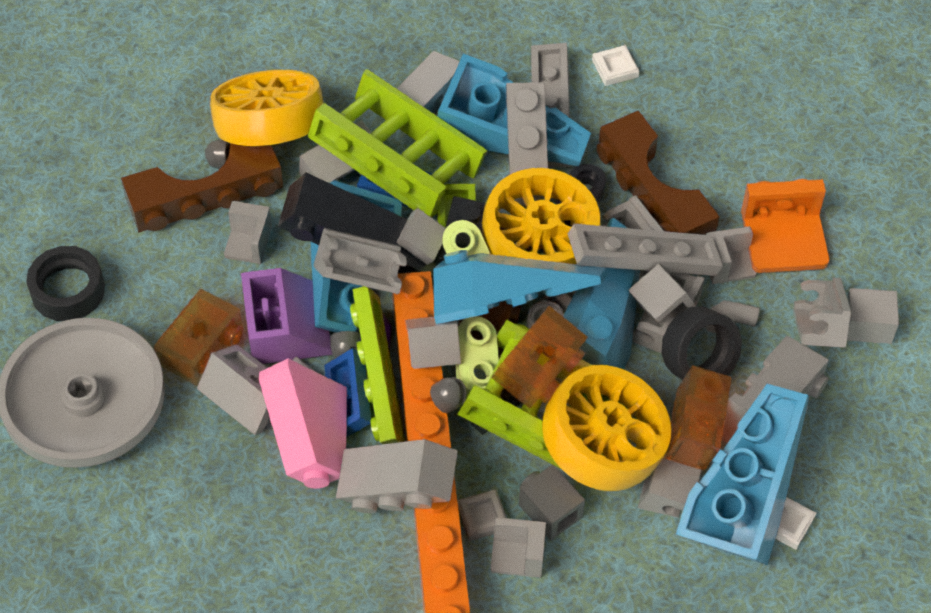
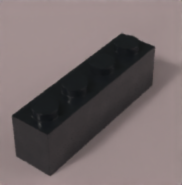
(320, 205)

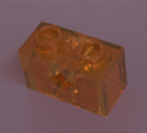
(199, 330)
(548, 336)
(698, 417)

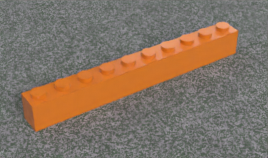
(439, 527)

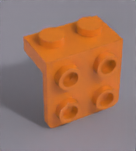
(785, 225)

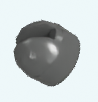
(217, 152)
(343, 341)
(448, 394)

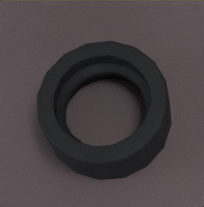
(74, 306)
(685, 326)

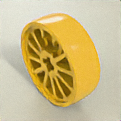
(265, 107)
(542, 221)
(606, 428)

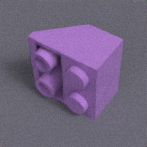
(282, 316)

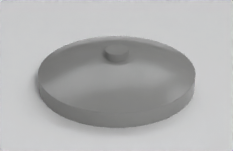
(81, 392)

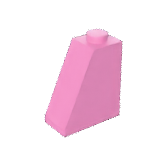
(307, 421)

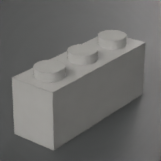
(396, 476)

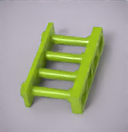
(381, 163)
(503, 419)

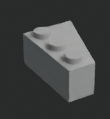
(788, 367)

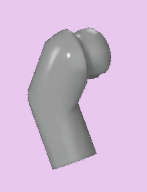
(736, 312)

